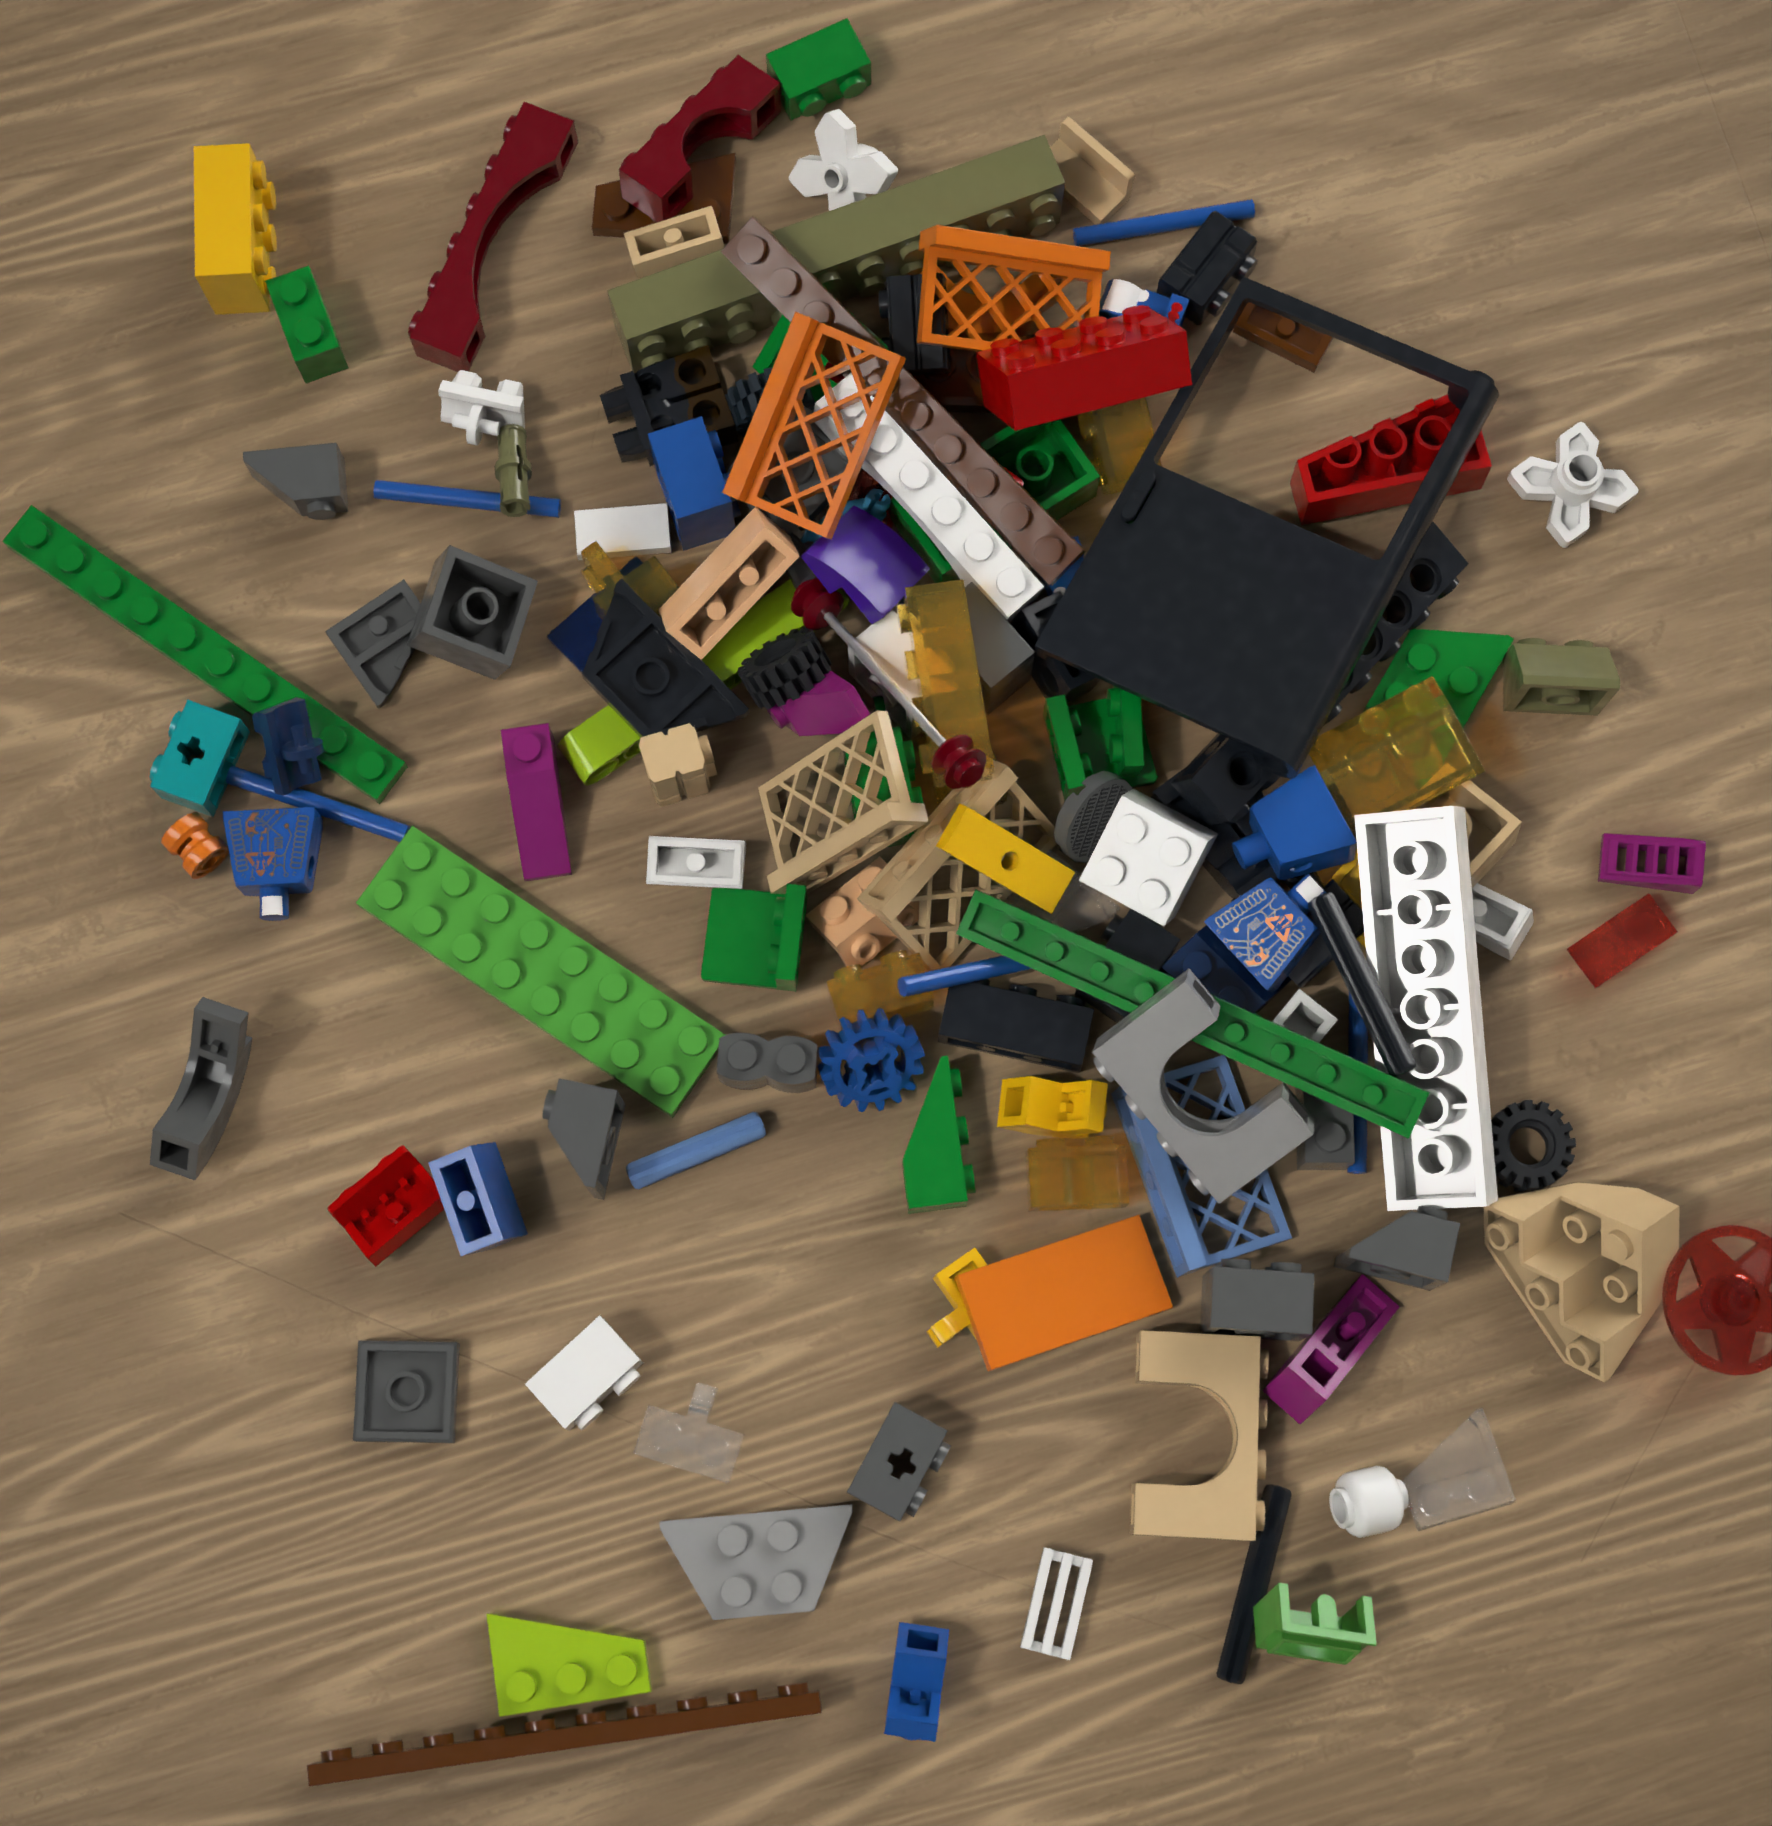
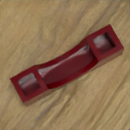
(733, 104)

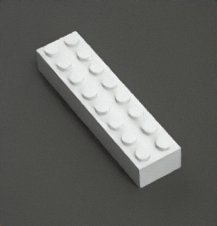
(1427, 968)

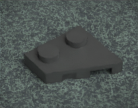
(377, 639)

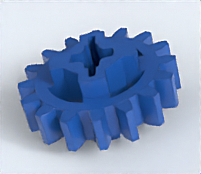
(870, 1056)

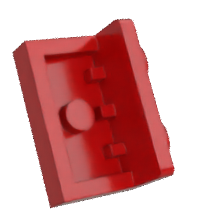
(388, 1205)

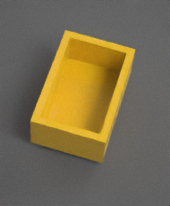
(233, 228)

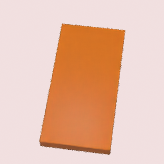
(1063, 1292)

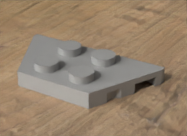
(759, 1559)

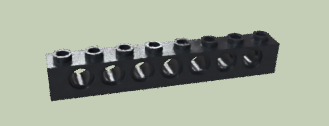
(1207, 778)

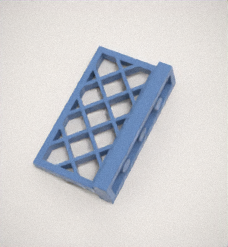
(1167, 1188)

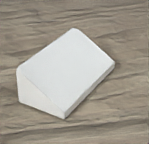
(696, 862)

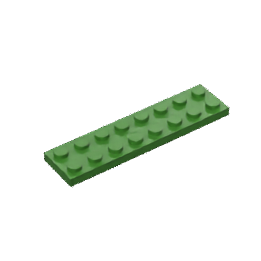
(542, 971)

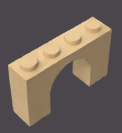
(1231, 1373)

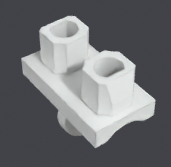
(479, 409)

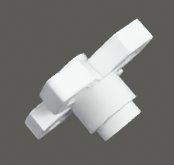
(844, 168)
(1572, 484)

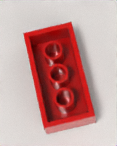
(1083, 367)

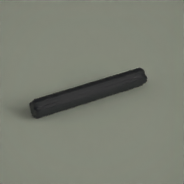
(1362, 984)
(1253, 1586)

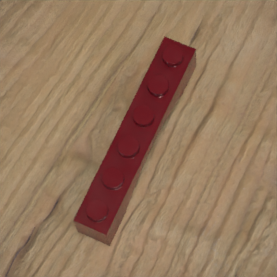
(531, 158)

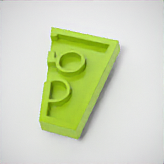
(562, 1666)

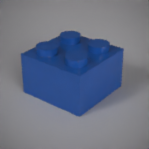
(693, 482)

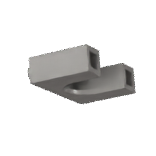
(1218, 1152)

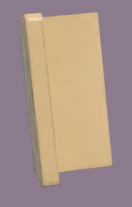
(1092, 175)

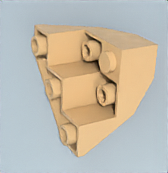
(1586, 1264)

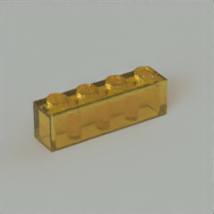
(944, 668)

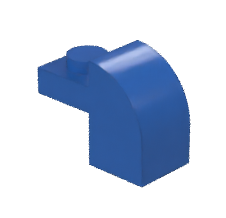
(917, 1682)

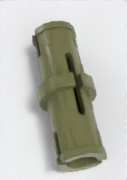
(513, 470)

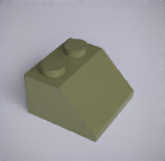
(1558, 677)

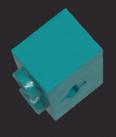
(202, 781)

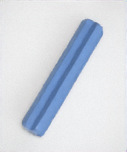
(695, 1150)

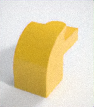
(1052, 1107)

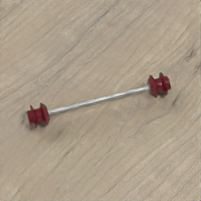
(954, 757)

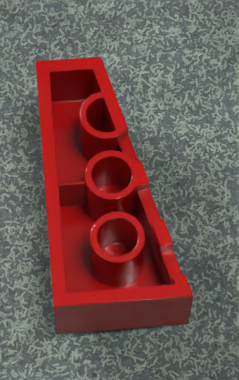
(1383, 465)

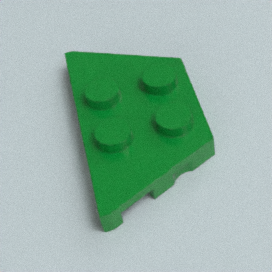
(1456, 660)

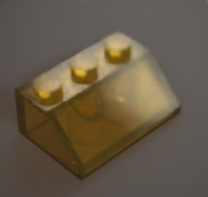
(1395, 754)

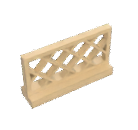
(846, 840)
(920, 859)

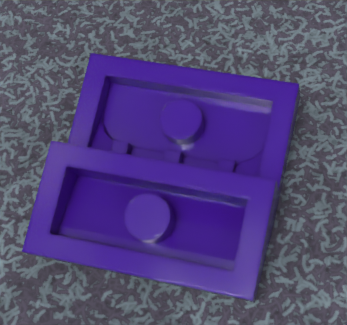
(867, 562)

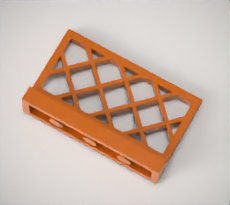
(1005, 255)
(775, 417)

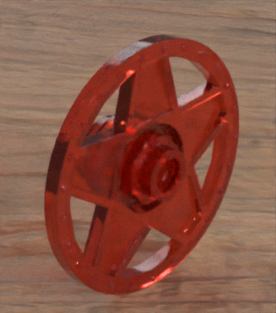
(1729, 1300)

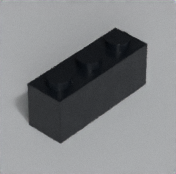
(1017, 1024)

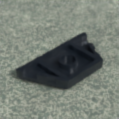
(653, 676)

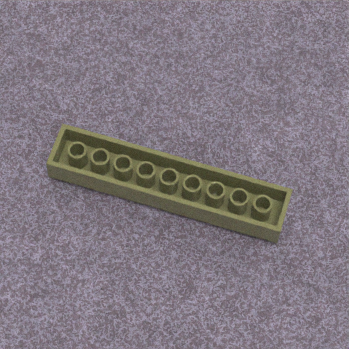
(844, 249)

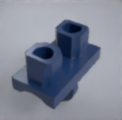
(288, 745)

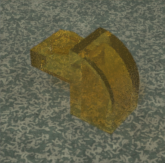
(648, 580)

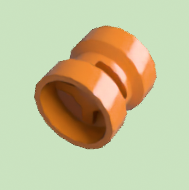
(195, 845)

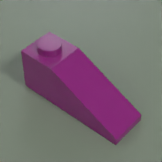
(824, 710)
(536, 801)
(1331, 1350)

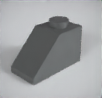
(303, 477)

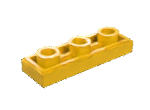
(1024, 867)

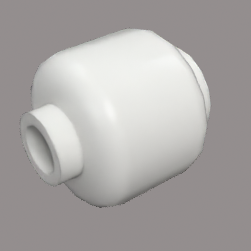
(1368, 1501)

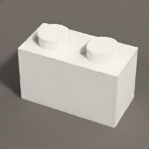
(585, 1375)

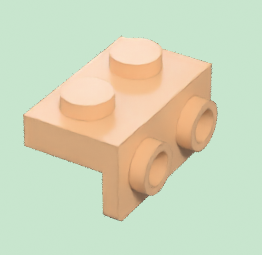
(850, 926)

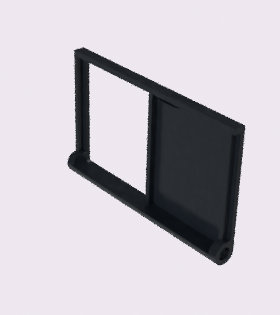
(1232, 606)

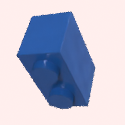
(477, 1198)

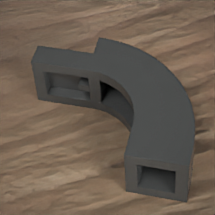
(207, 1093)

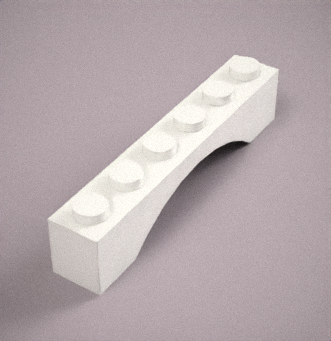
(938, 508)

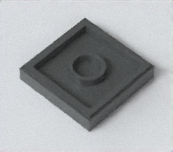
(406, 1392)

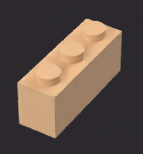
(728, 583)

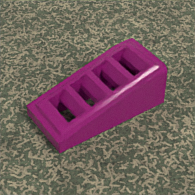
(1673, 848)

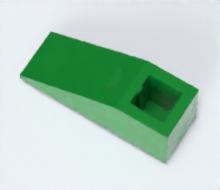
(933, 1157)

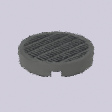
(1087, 814)

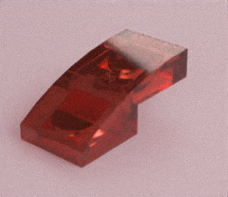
(1622, 940)

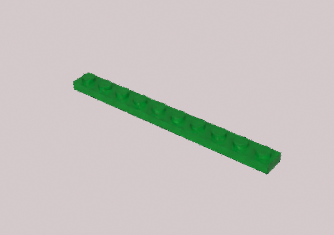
(197, 647)
(1235, 1034)

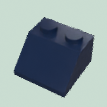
(1220, 971)

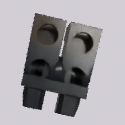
(667, 396)

